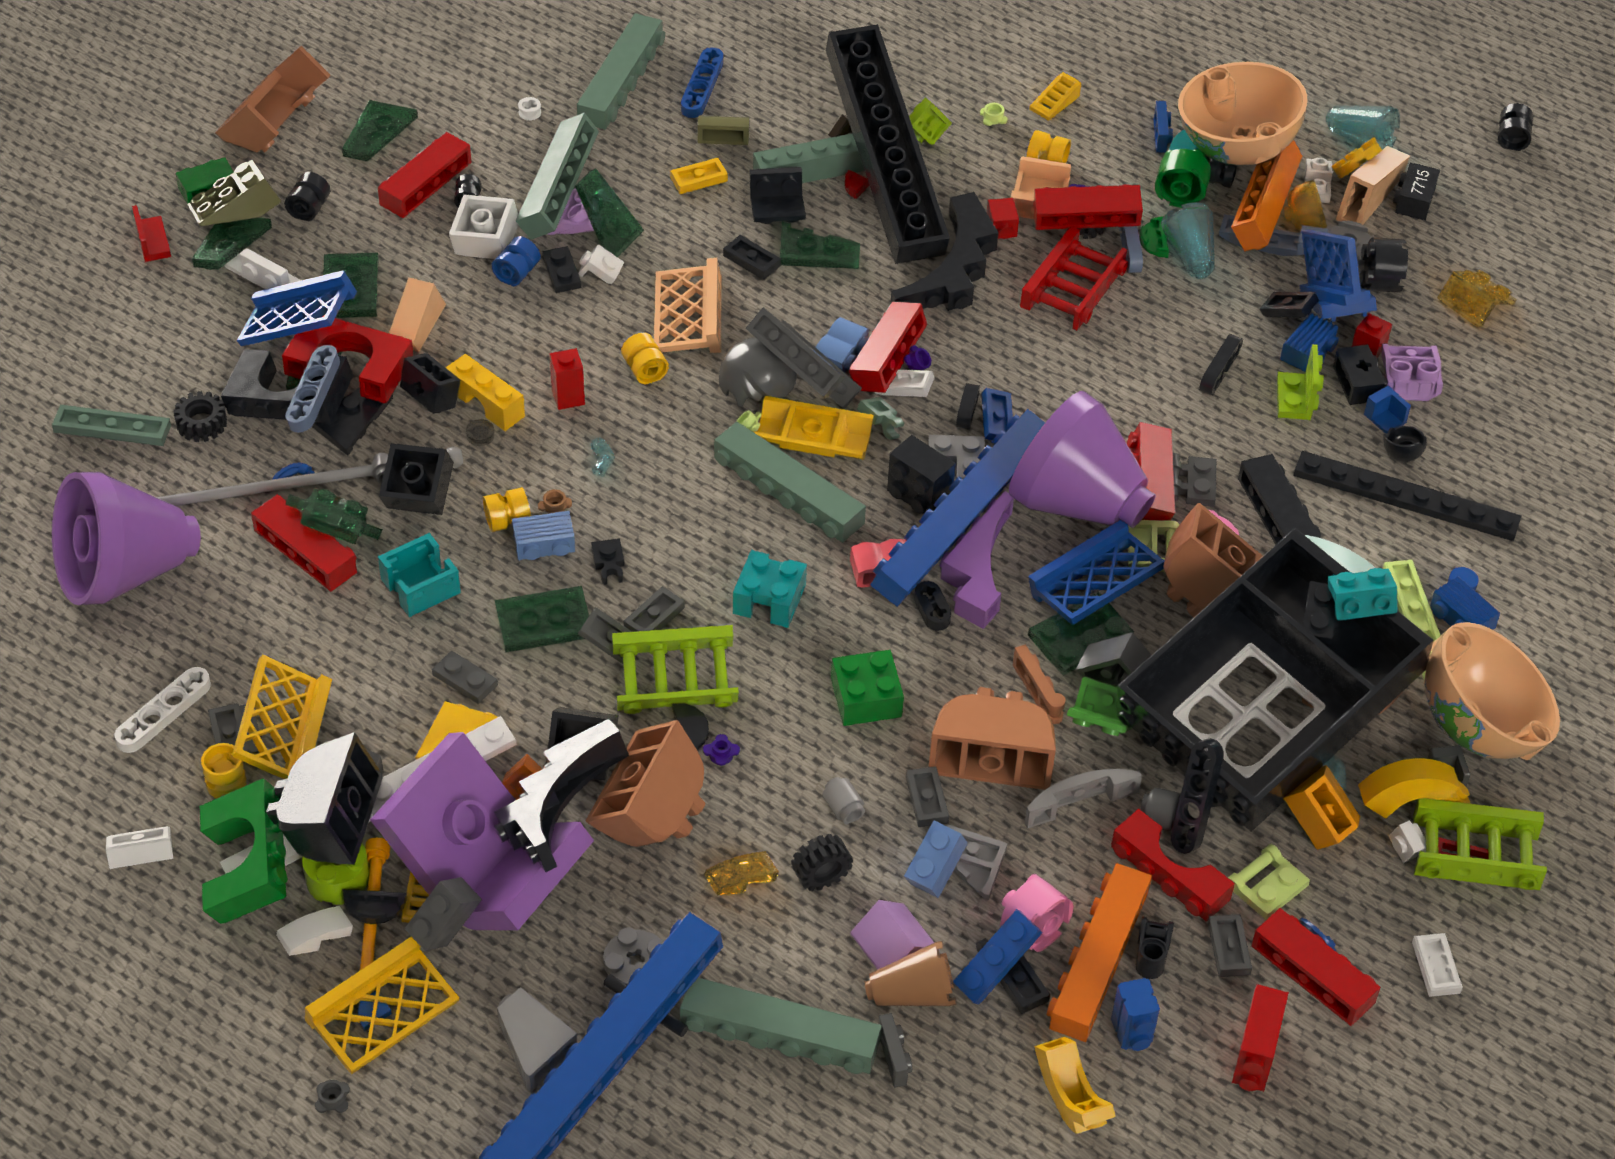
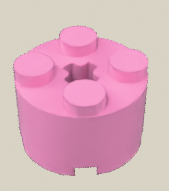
(1042, 905)

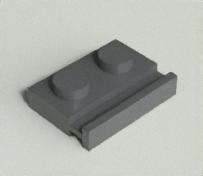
(226, 725)

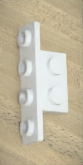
(260, 270)

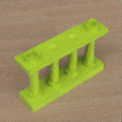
(658, 644)
(1480, 819)

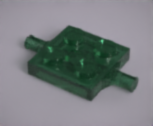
(334, 515)

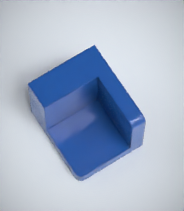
(1387, 409)

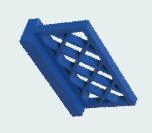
(1330, 288)
(296, 307)
(1085, 561)

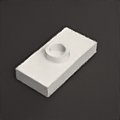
(910, 383)
(1437, 964)

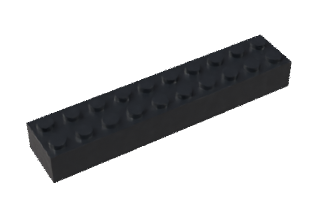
(887, 144)

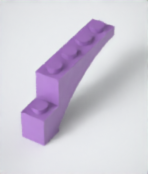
(970, 565)

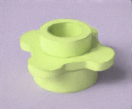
(993, 114)
(750, 420)

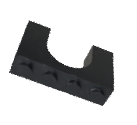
(249, 396)

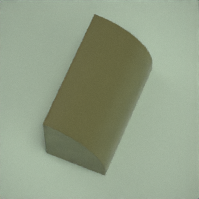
(723, 130)

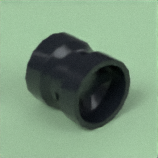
(1228, 173)
(466, 185)

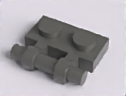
(1200, 480)

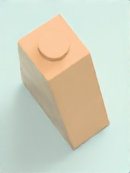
(417, 312)

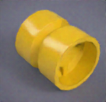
(1047, 148)
(644, 358)
(501, 509)
(222, 771)

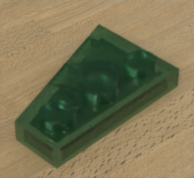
(376, 128)
(607, 213)
(227, 241)
(813, 250)

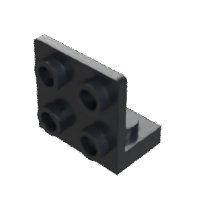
(777, 195)

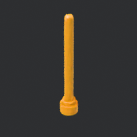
(377, 853)

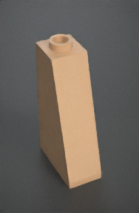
(1371, 185)

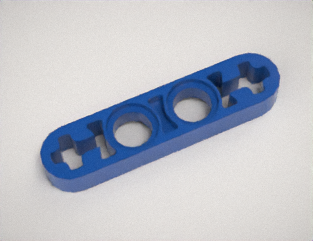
(700, 82)

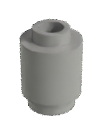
(843, 800)

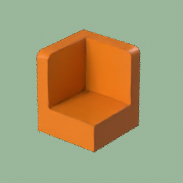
(518, 772)

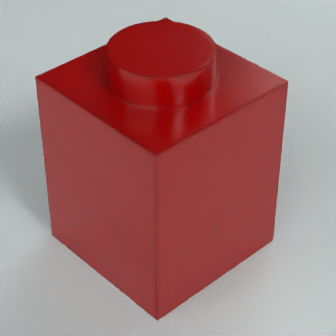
(1004, 216)
(1372, 332)

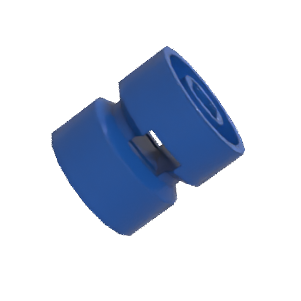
(516, 261)

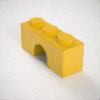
(500, 401)

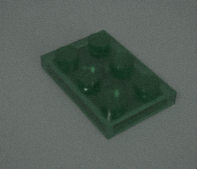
(363, 273)
(541, 618)
(1066, 643)

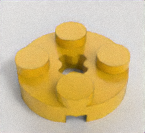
(1356, 158)

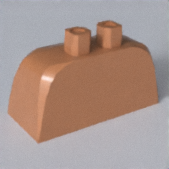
(1205, 559)
(994, 740)
(652, 788)

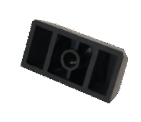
(328, 800)

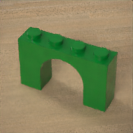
(262, 874)

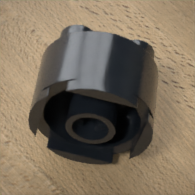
(1384, 264)

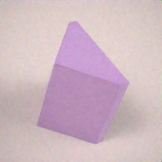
(889, 933)

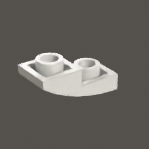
(1321, 172)
(307, 932)

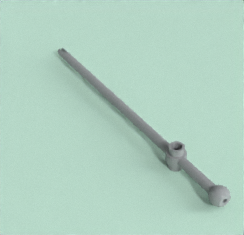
(375, 469)

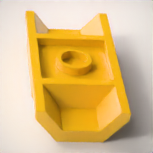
(815, 428)

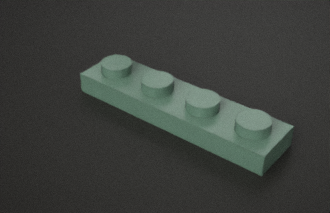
(111, 425)

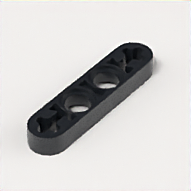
(1201, 798)

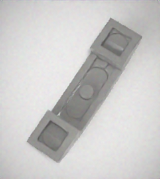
(1114, 782)

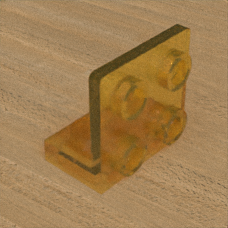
(1474, 295)

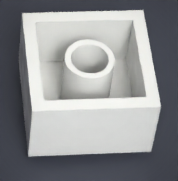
(483, 226)

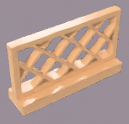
(708, 306)

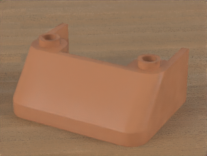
(273, 101)

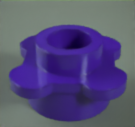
(918, 359)
(721, 757)

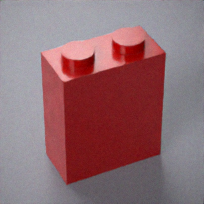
(1260, 1038)

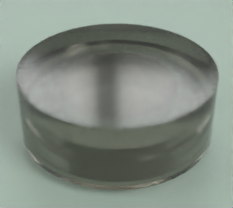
(480, 432)

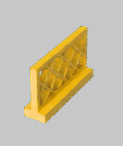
(307, 723)
(371, 979)

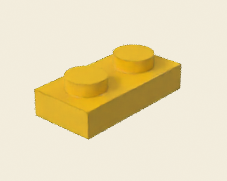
(699, 175)

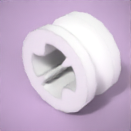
(529, 108)

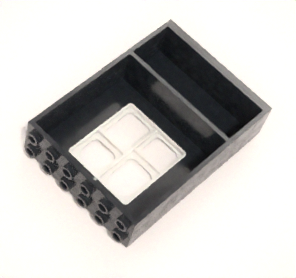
(1263, 619)

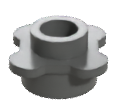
(330, 1088)

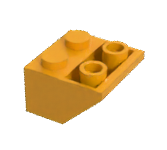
(1323, 809)

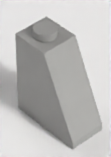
(533, 1036)

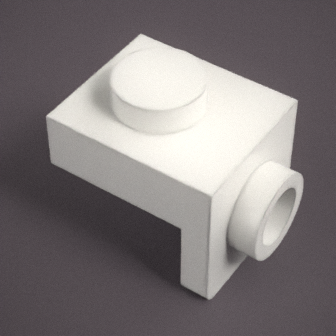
(601, 263)
(1408, 841)

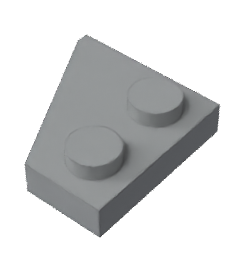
(980, 861)

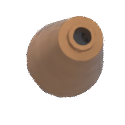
(913, 980)

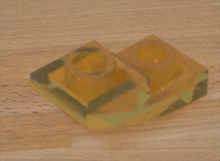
(736, 873)

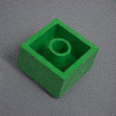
(867, 687)

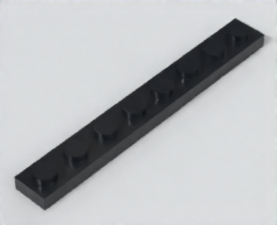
(1407, 495)

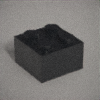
(919, 474)
(416, 479)

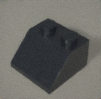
(570, 722)

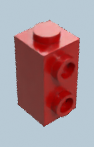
(567, 379)

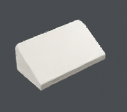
(139, 847)

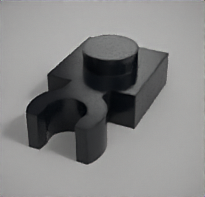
(609, 558)

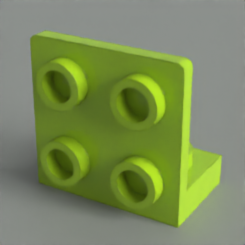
(928, 122)
(1298, 391)

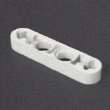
(159, 707)

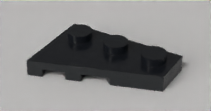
(351, 420)

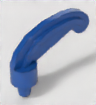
(293, 469)
(1315, 930)

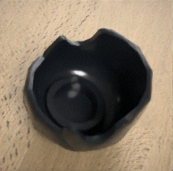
(1404, 443)

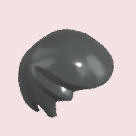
(754, 372)

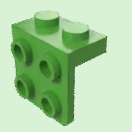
(1098, 706)

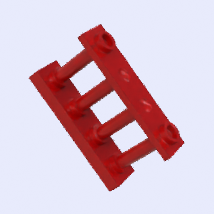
(1058, 261)

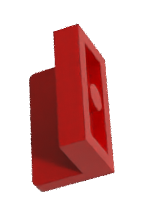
(151, 237)

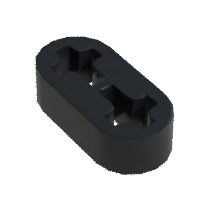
(968, 406)
(927, 607)

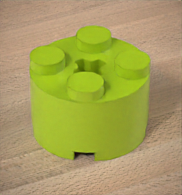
(328, 879)

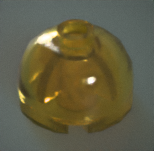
(1305, 206)

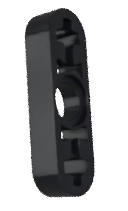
(1221, 363)

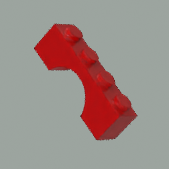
(1199, 889)

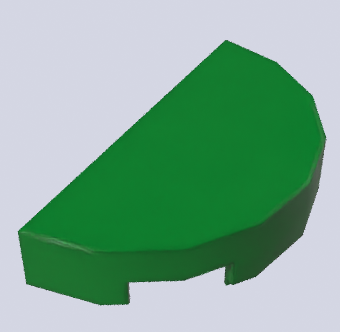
(1153, 238)

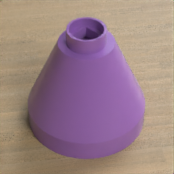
(1082, 468)
(115, 537)

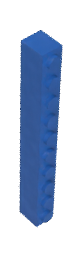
(955, 511)
(609, 1043)

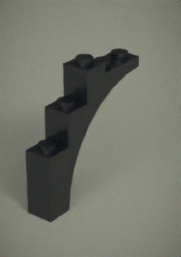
(966, 262)
(546, 793)

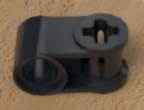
(1153, 947)

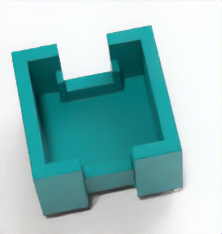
(417, 574)
(771, 585)

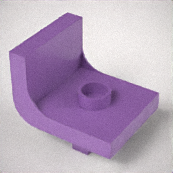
(446, 831)

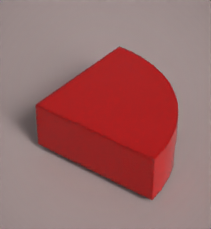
(855, 184)

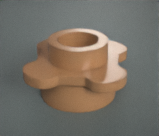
(554, 501)

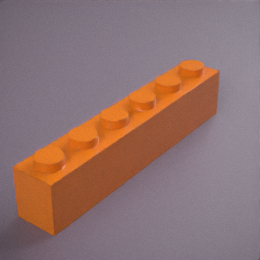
(1265, 198)
(1099, 953)

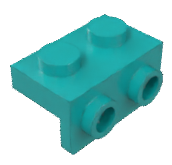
(1363, 593)

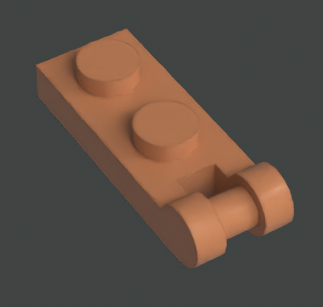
(1038, 684)

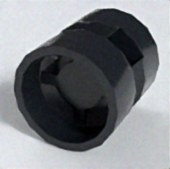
(1515, 127)
(307, 196)

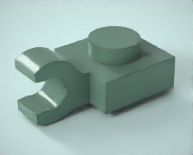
(883, 415)

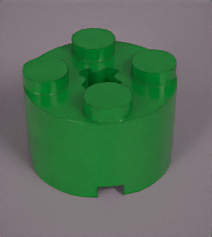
(1183, 177)

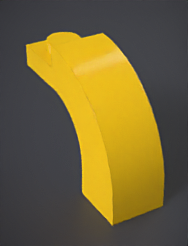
(1411, 780)
(1069, 1086)

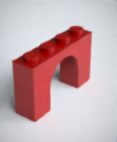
(384, 349)

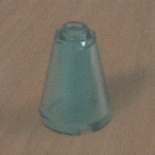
(1364, 122)
(1192, 237)

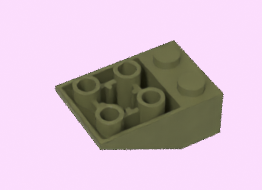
(235, 197)

